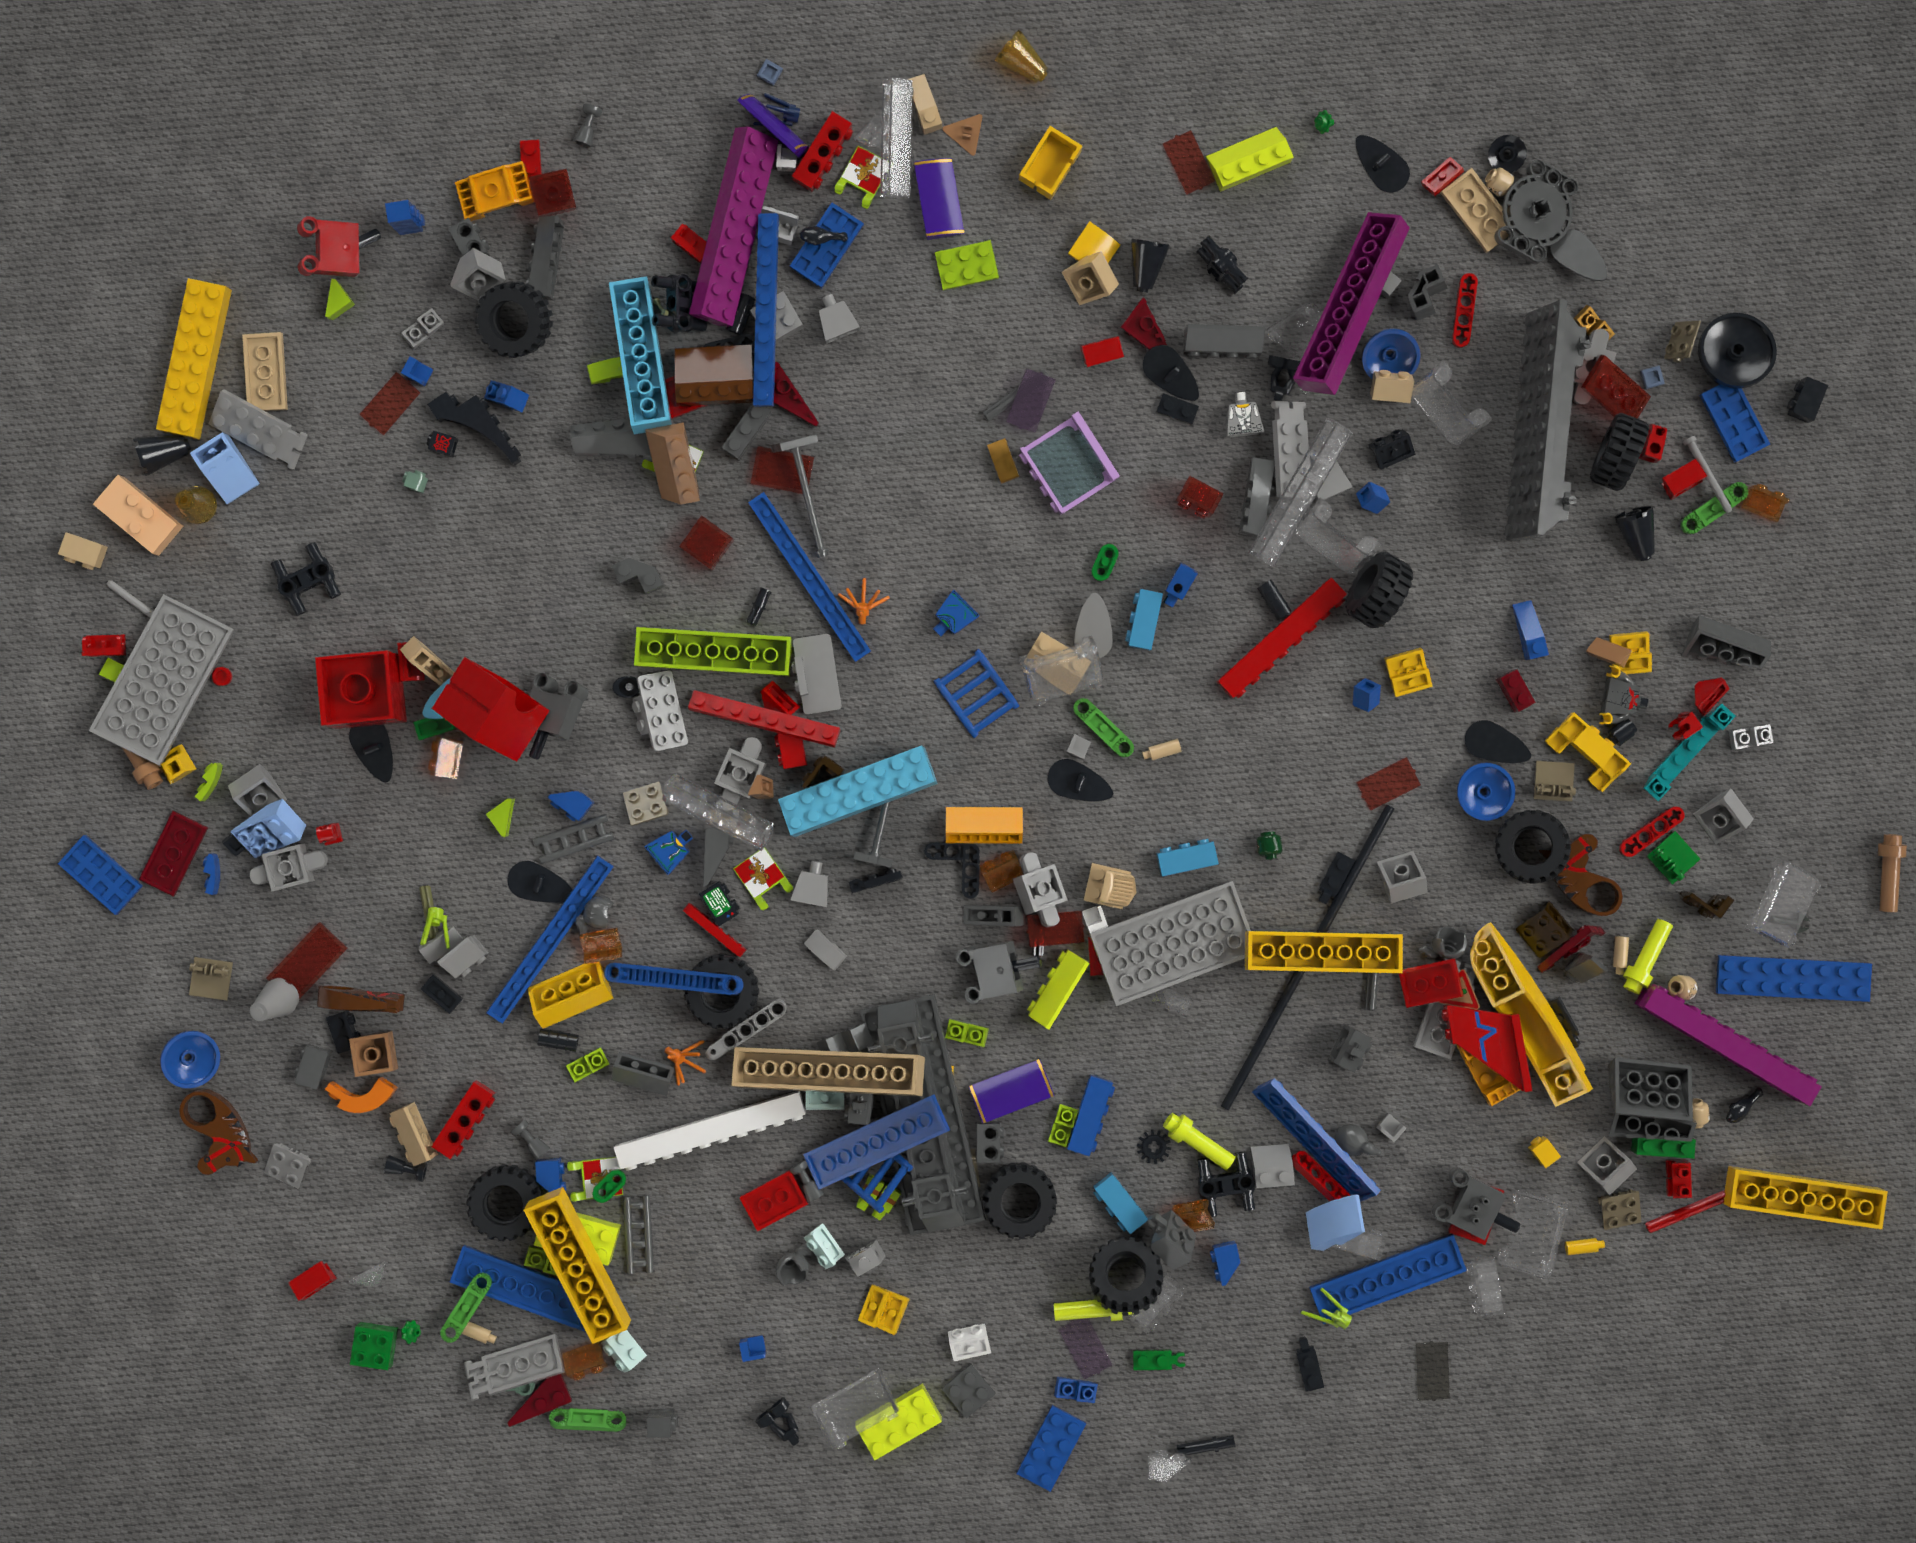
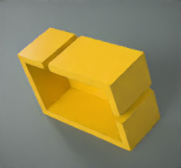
(1050, 162)

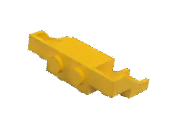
(1592, 746)

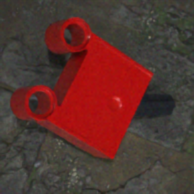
(335, 247)

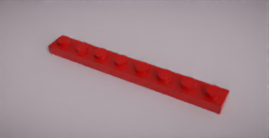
(764, 718)

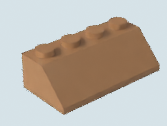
(673, 463)

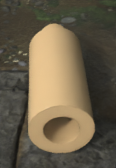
(1162, 750)
(1620, 954)
(479, 1333)

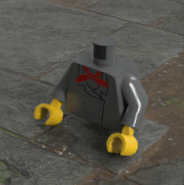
(1620, 697)

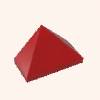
(1709, 693)
(777, 700)

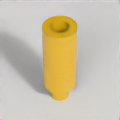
(1583, 1246)

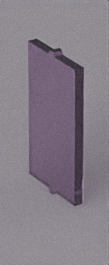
(1030, 400)
(1085, 1347)

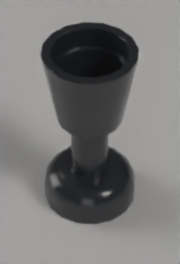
(397, 1166)

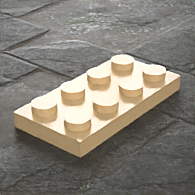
(1476, 208)
(265, 371)

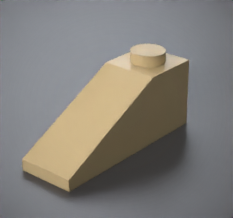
(925, 105)
(426, 661)

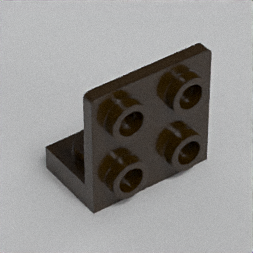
(831, 767)
(1714, 908)
(1545, 930)

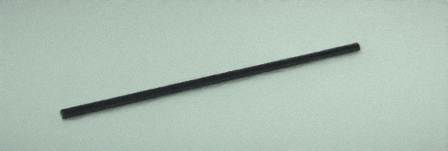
(1297, 975)

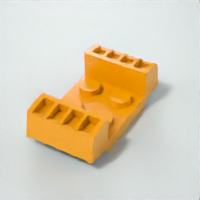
(494, 190)
(1490, 1083)

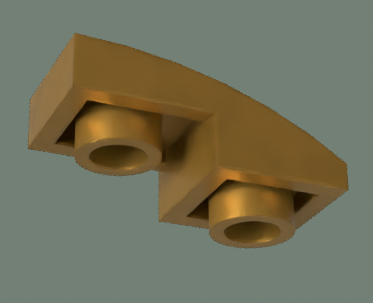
(1590, 320)
(1003, 460)

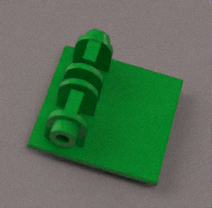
(1673, 857)

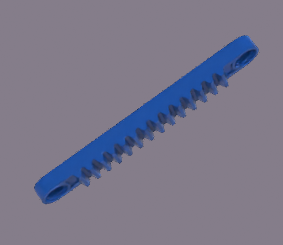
(673, 978)

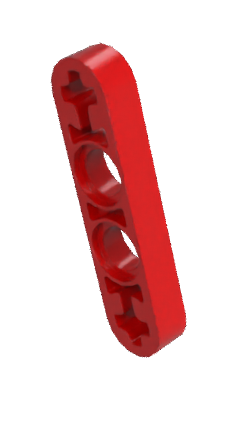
(1468, 311)
(1650, 830)
(714, 930)
(1323, 1176)

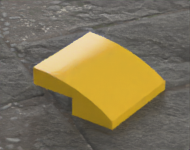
(1093, 241)
(1640, 658)
(1410, 680)
(875, 1306)

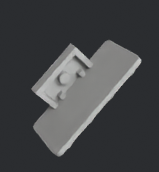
(816, 674)
(659, 711)

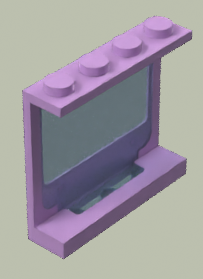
(1068, 464)

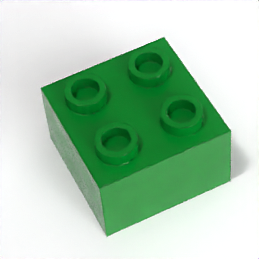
(373, 1346)

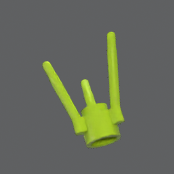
(434, 918)
(1338, 1318)

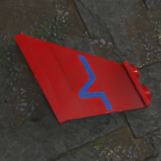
(1492, 1039)

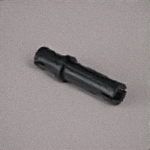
(1213, 1444)

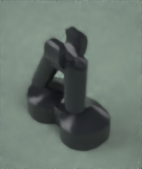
(1279, 364)
(778, 1410)

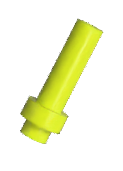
(1639, 974)
(1181, 1129)
(1084, 1310)

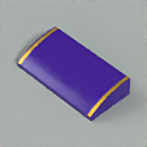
(774, 125)
(938, 198)
(1011, 1091)

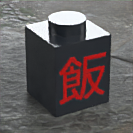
(442, 443)

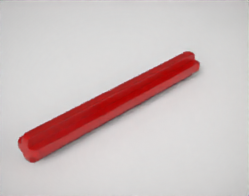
(1685, 1212)

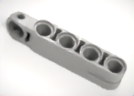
(722, 1047)

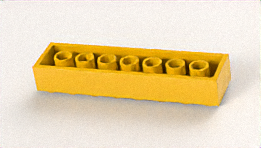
(193, 359)
(1323, 952)
(1805, 1197)
(577, 1265)

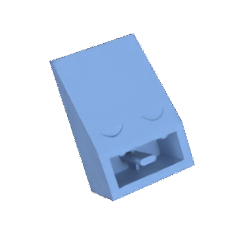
(225, 467)
(270, 829)

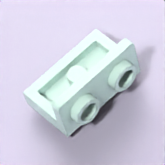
(824, 1100)
(824, 1246)
(623, 1350)

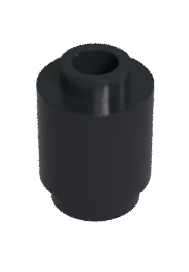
(1622, 732)

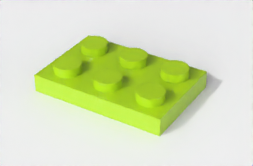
(966, 265)

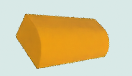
(984, 825)

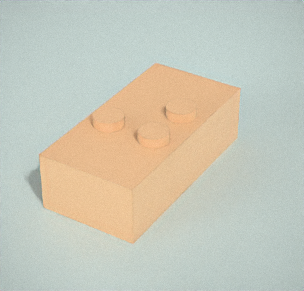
(138, 515)

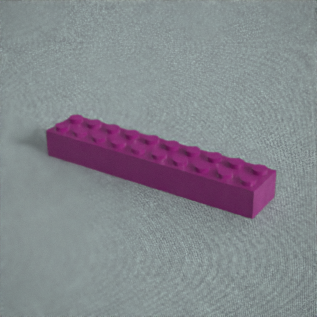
(733, 226)
(1351, 303)
(1730, 1046)

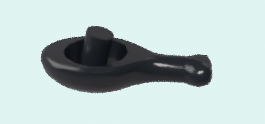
(818, 235)
(626, 687)
(1741, 1108)

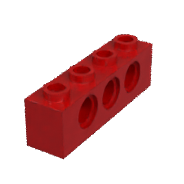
(833, 124)
(443, 1142)

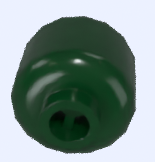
(1269, 845)

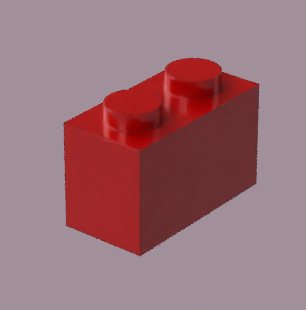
(791, 750)

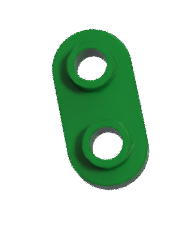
(1104, 562)
(609, 1185)

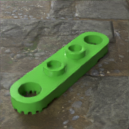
(1712, 509)
(1103, 727)
(466, 1307)
(587, 1419)

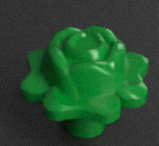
(1323, 122)
(410, 1331)

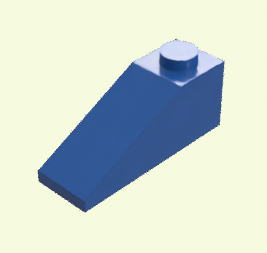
(1530, 631)

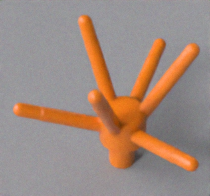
(862, 608)
(678, 1058)

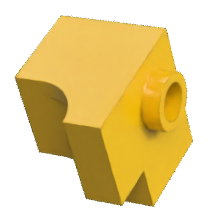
(177, 764)

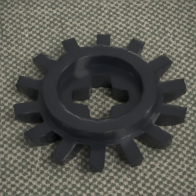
(1148, 1151)

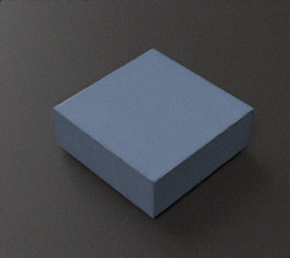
(769, 72)
(1652, 377)

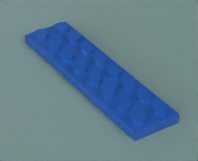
(1793, 978)
(1315, 1139)
(876, 1142)
(1391, 1277)
(516, 1286)

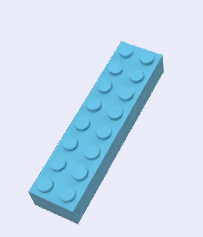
(640, 354)
(857, 791)

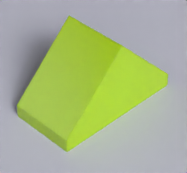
(338, 301)
(501, 816)

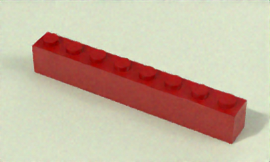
(1281, 638)

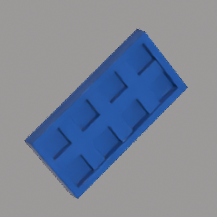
(820, 260)
(1734, 421)
(100, 874)
(1051, 1448)

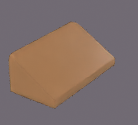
(1609, 652)
(762, 788)

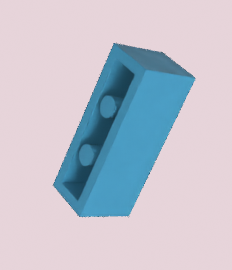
(1144, 619)
(1187, 857)
(1119, 1203)

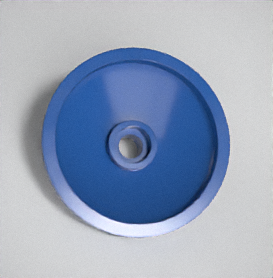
(1404, 356)
(1499, 792)
(196, 1069)

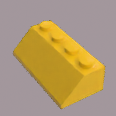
(569, 994)

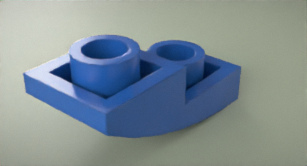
(212, 867)
(1075, 1389)

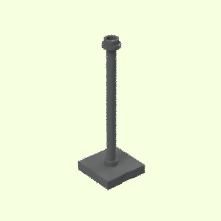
(795, 448)
(874, 858)

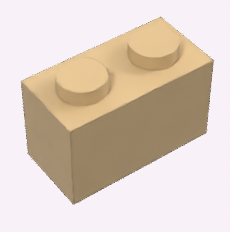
(1392, 386)
(82, 550)

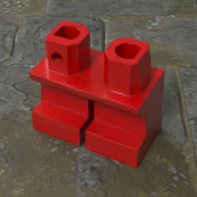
(1680, 1178)

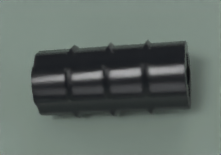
(742, 314)
(1274, 599)
(558, 1040)

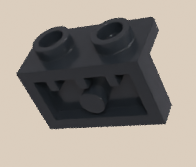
(1392, 448)
(342, 1029)

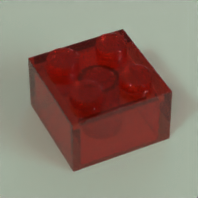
(552, 193)
(1199, 497)
(706, 543)

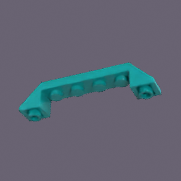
(1686, 750)

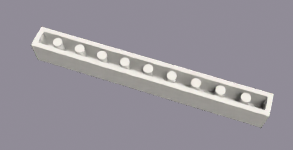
(709, 1130)

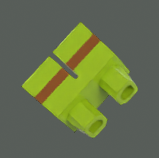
(861, 1204)

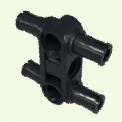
(1222, 264)
(678, 304)
(305, 579)
(1227, 1183)

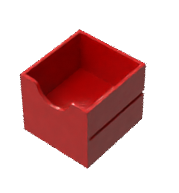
(360, 690)
(490, 709)

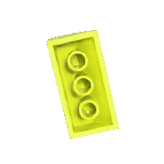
(1249, 158)
(1058, 988)

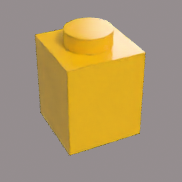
(1544, 1151)

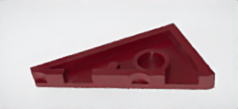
(1143, 326)
(788, 397)
(1572, 945)
(548, 1396)

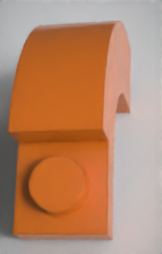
(354, 1103)

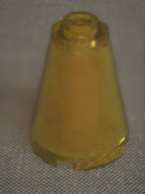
(1022, 58)
(196, 504)

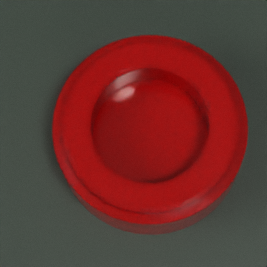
(221, 676)

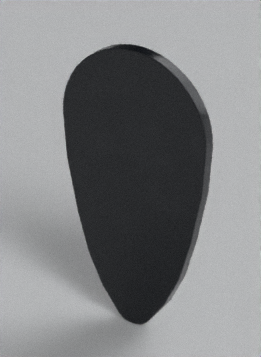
(1382, 164)
(1170, 372)
(1495, 743)
(373, 749)
(1077, 782)
(537, 883)

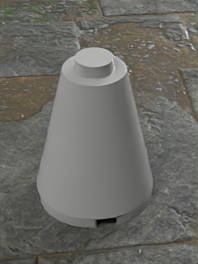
(275, 1000)

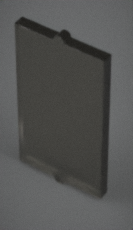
(1432, 1370)

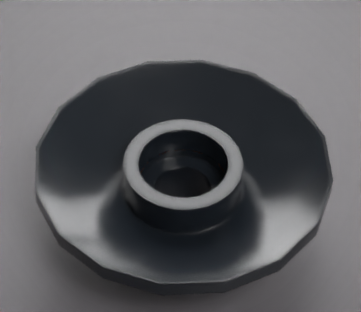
(1517, 153)

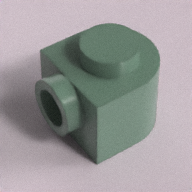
(415, 481)

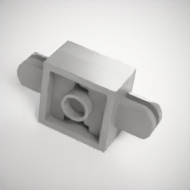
(1599, 340)
(740, 770)
(288, 867)
(1047, 888)

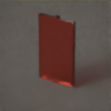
(1188, 162)
(390, 403)
(1388, 783)
(1067, 931)

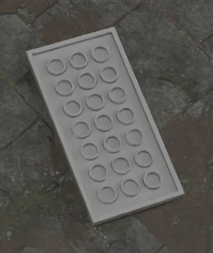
(161, 680)
(1172, 943)

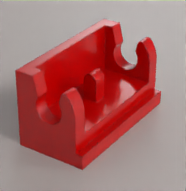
(689, 242)
(1102, 351)
(1683, 479)
(104, 645)
(407, 670)
(1687, 725)
(312, 1281)

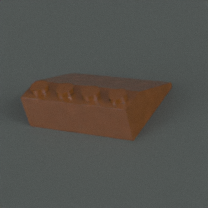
(714, 375)

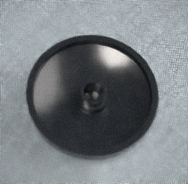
(1737, 350)

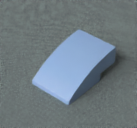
(1335, 1222)

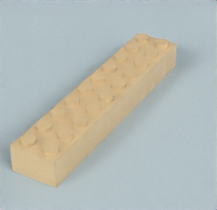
(828, 1071)

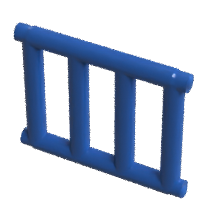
(1000, 688)
(865, 1194)

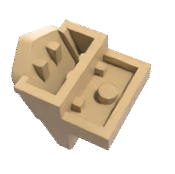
(1110, 886)

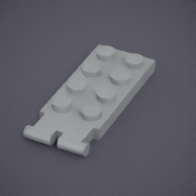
(257, 428)
(1289, 440)
(1432, 1029)
(515, 1367)

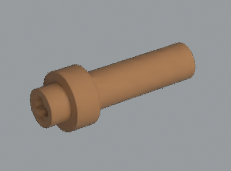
(145, 770)
(1892, 852)

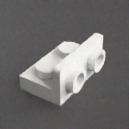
(969, 1342)

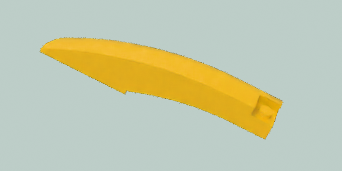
(1514, 991)

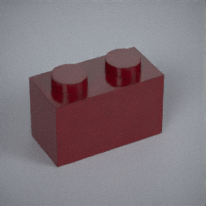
(1515, 690)

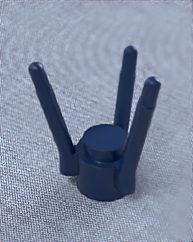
(791, 112)

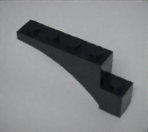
(475, 416)

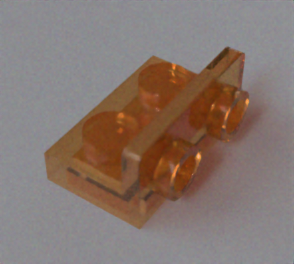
(1764, 502)
(445, 757)
(1001, 870)
(601, 945)
(1195, 1214)
(584, 1361)

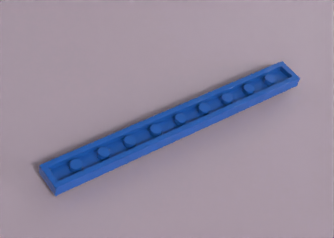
(766, 310)
(809, 577)
(549, 939)

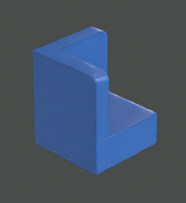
(417, 371)
(1373, 497)
(1366, 695)
(752, 1348)

